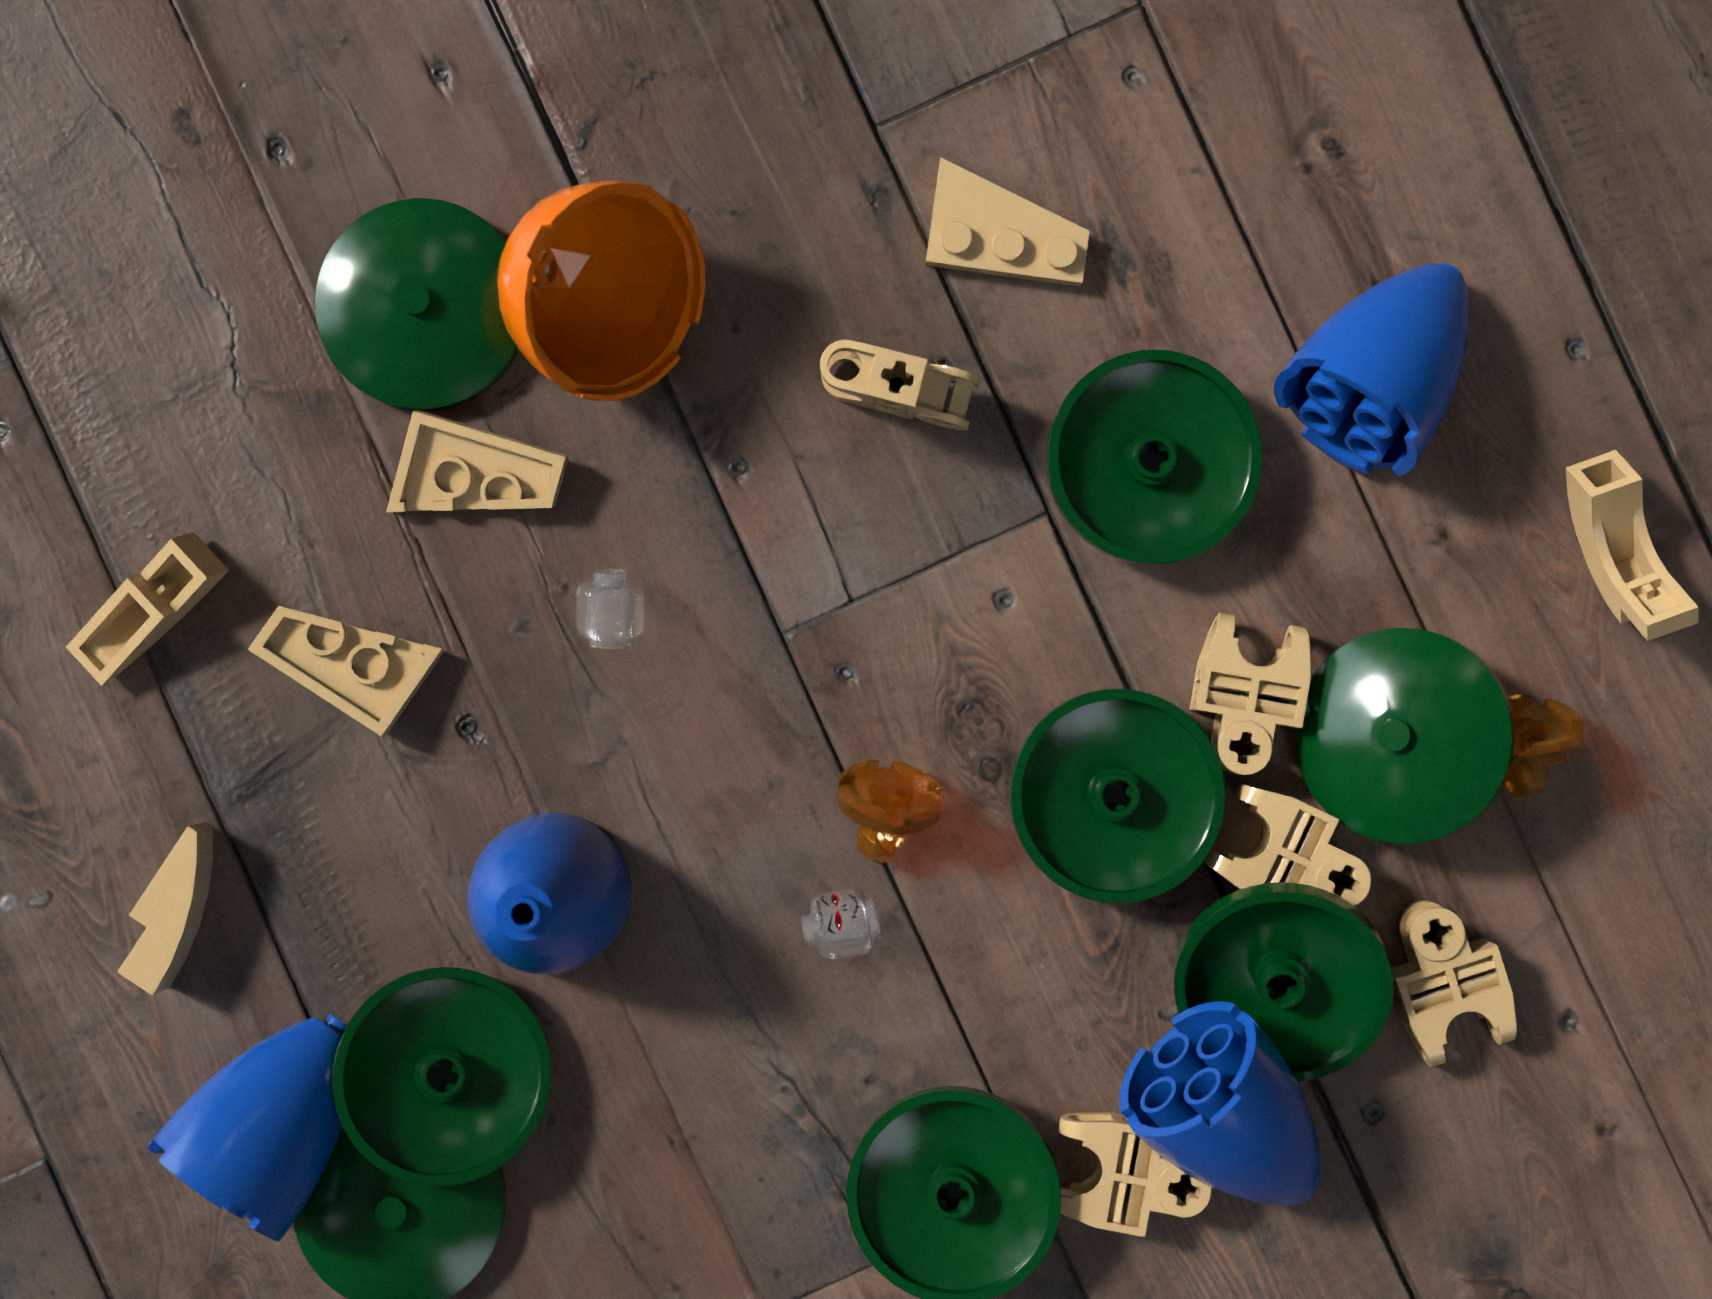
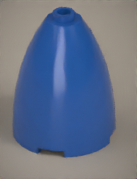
(1396, 347)
(549, 894)
(1224, 1107)
(260, 1127)

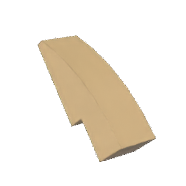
(147, 607)
(171, 912)

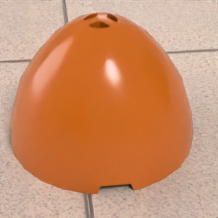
(615, 291)

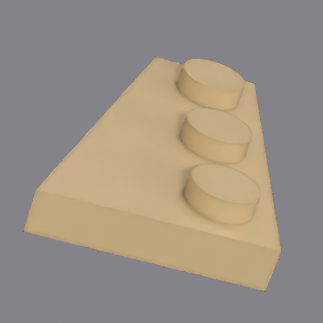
(1000, 233)
(470, 468)
(349, 667)

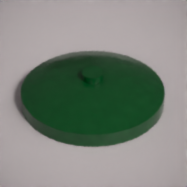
(415, 305)
(1154, 457)
(1405, 736)
(1117, 795)
(1297, 966)
(441, 1076)
(954, 1194)
(397, 1237)

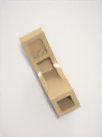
(1615, 541)

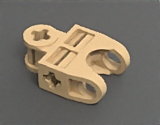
(922, 388)
(1225, 668)
(1292, 849)
(1448, 979)
(1127, 1179)

